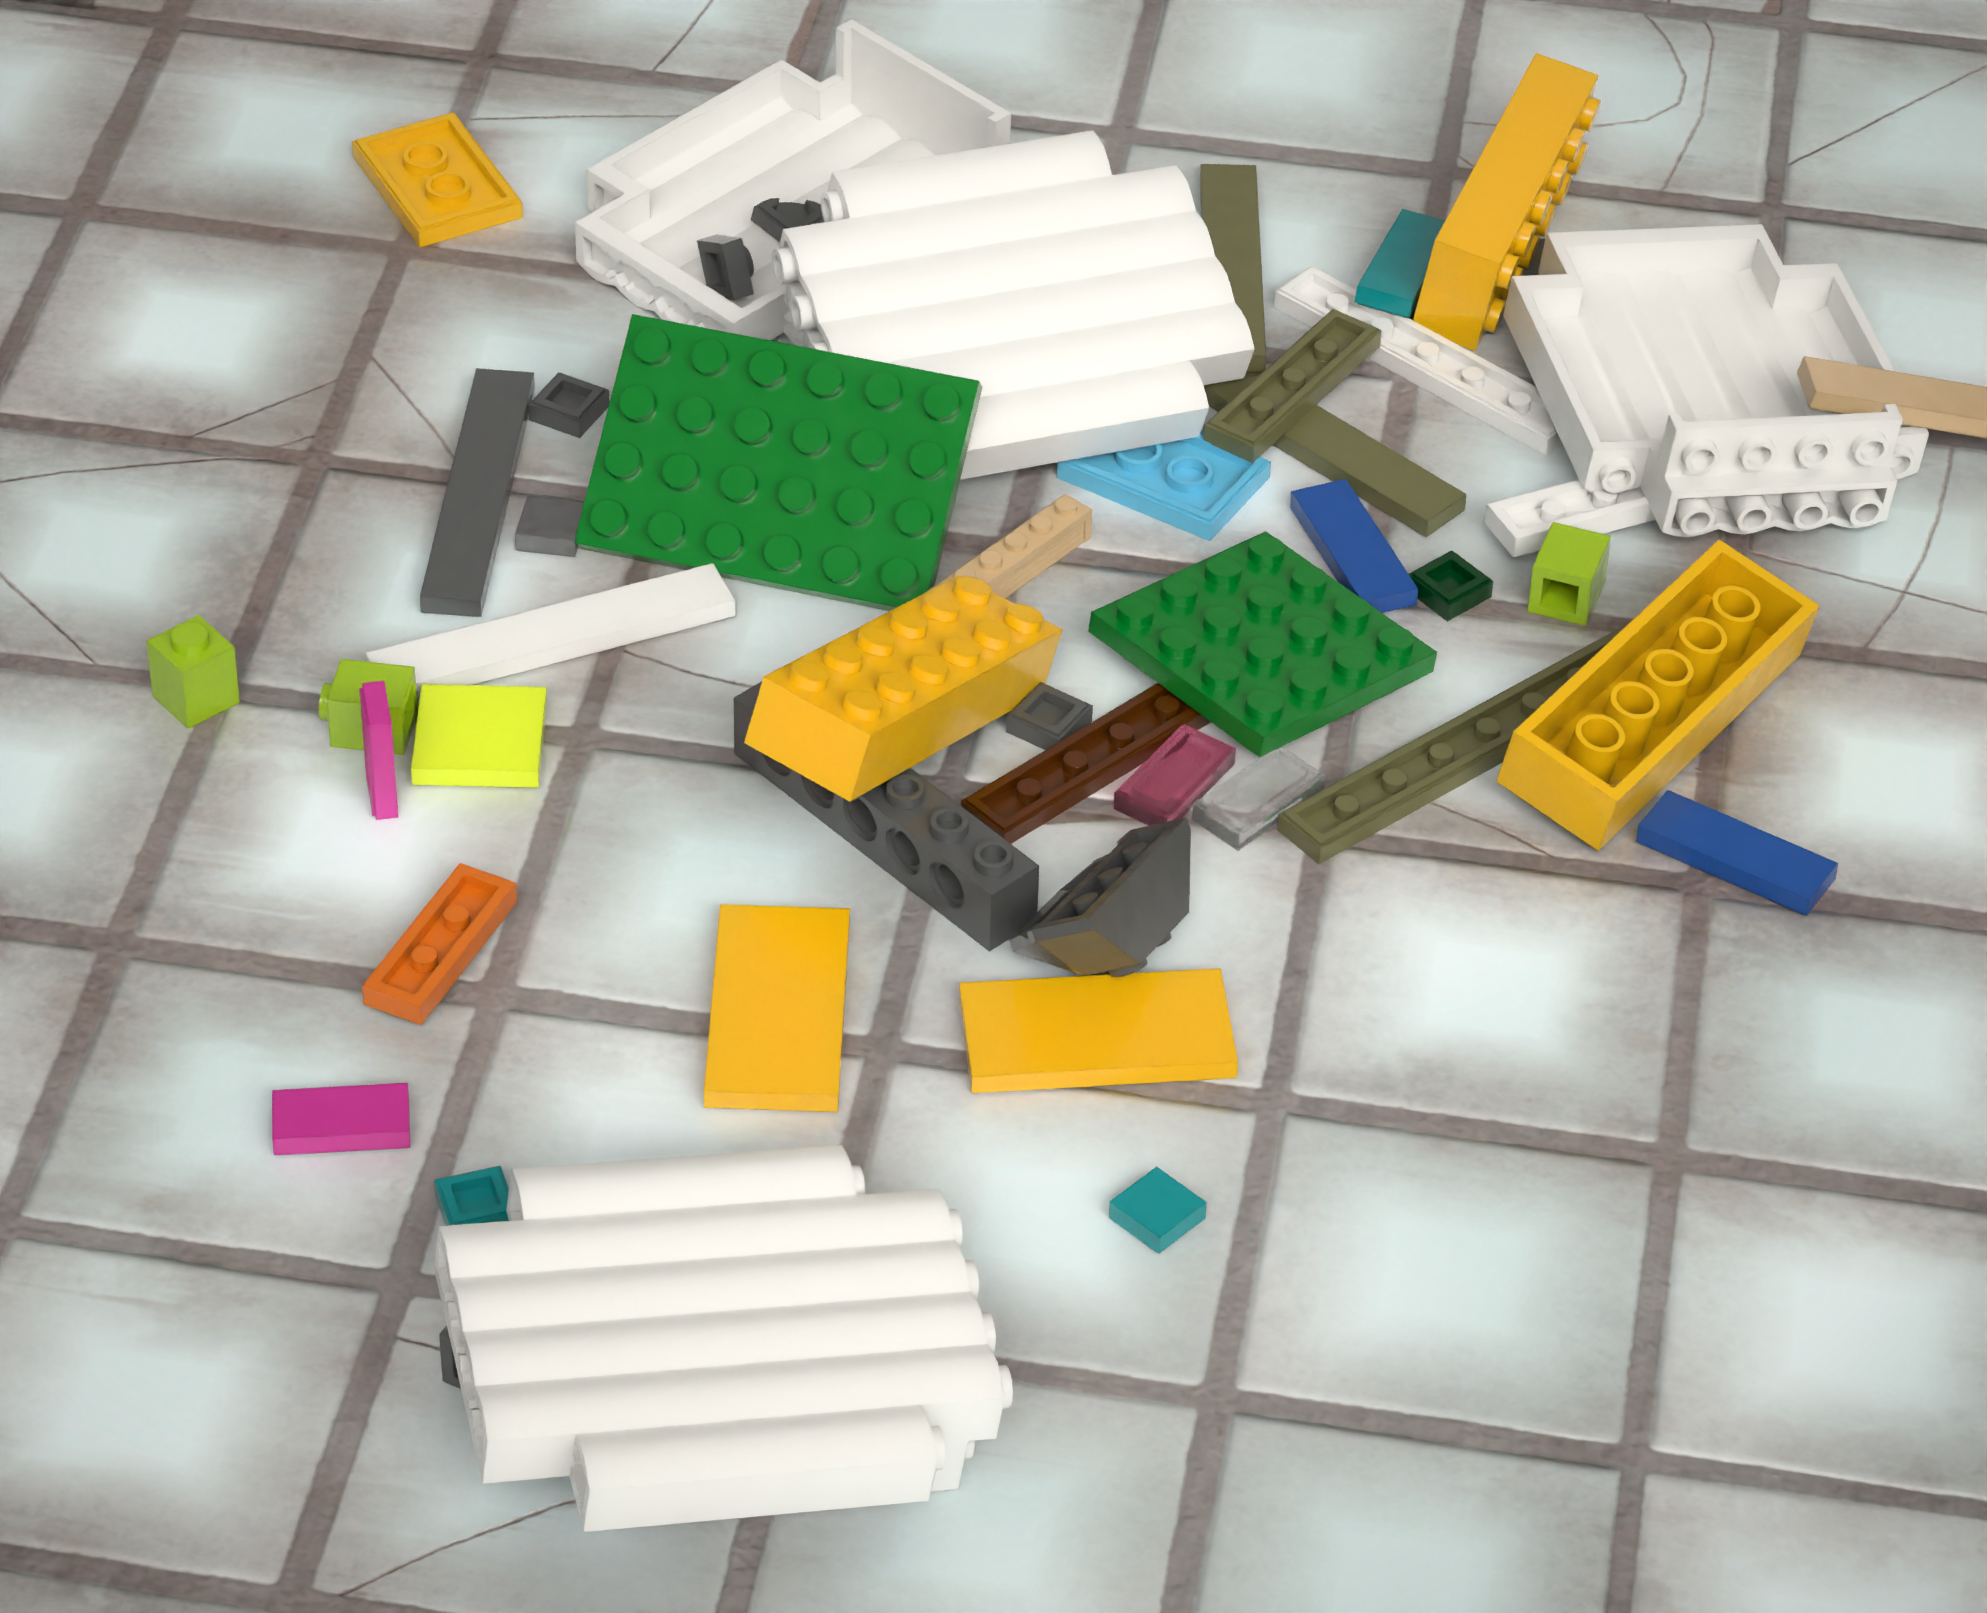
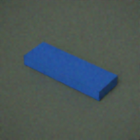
(1353, 545)
(1737, 852)

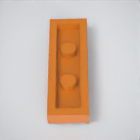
(440, 944)

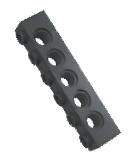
(918, 840)

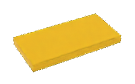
(777, 1008)
(1097, 1030)

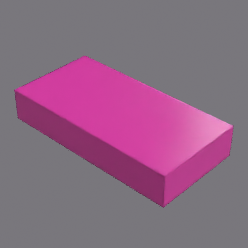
(378, 750)
(340, 1119)

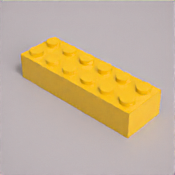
(1508, 201)
(902, 686)
(1657, 694)

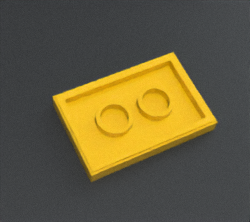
(437, 179)

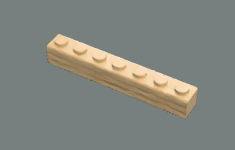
(1030, 547)

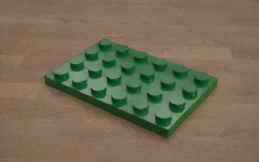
(778, 464)

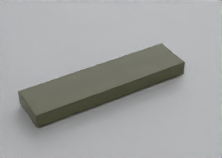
(1292, 385)

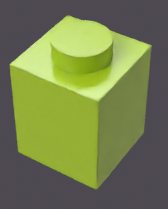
(1569, 573)
(193, 671)
(341, 702)

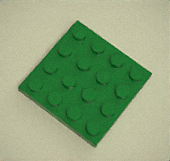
(1262, 643)

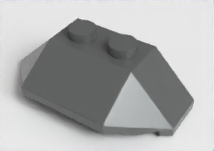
(1116, 905)

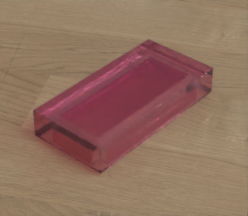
(1174, 777)

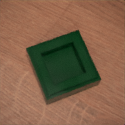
(1451, 585)

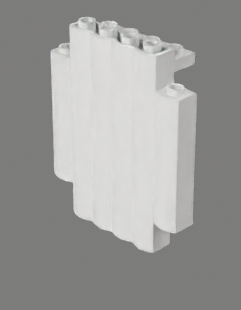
(756, 143)
(1038, 274)
(1680, 377)
(720, 1337)

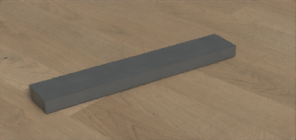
(477, 493)

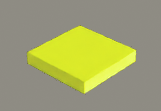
(479, 736)

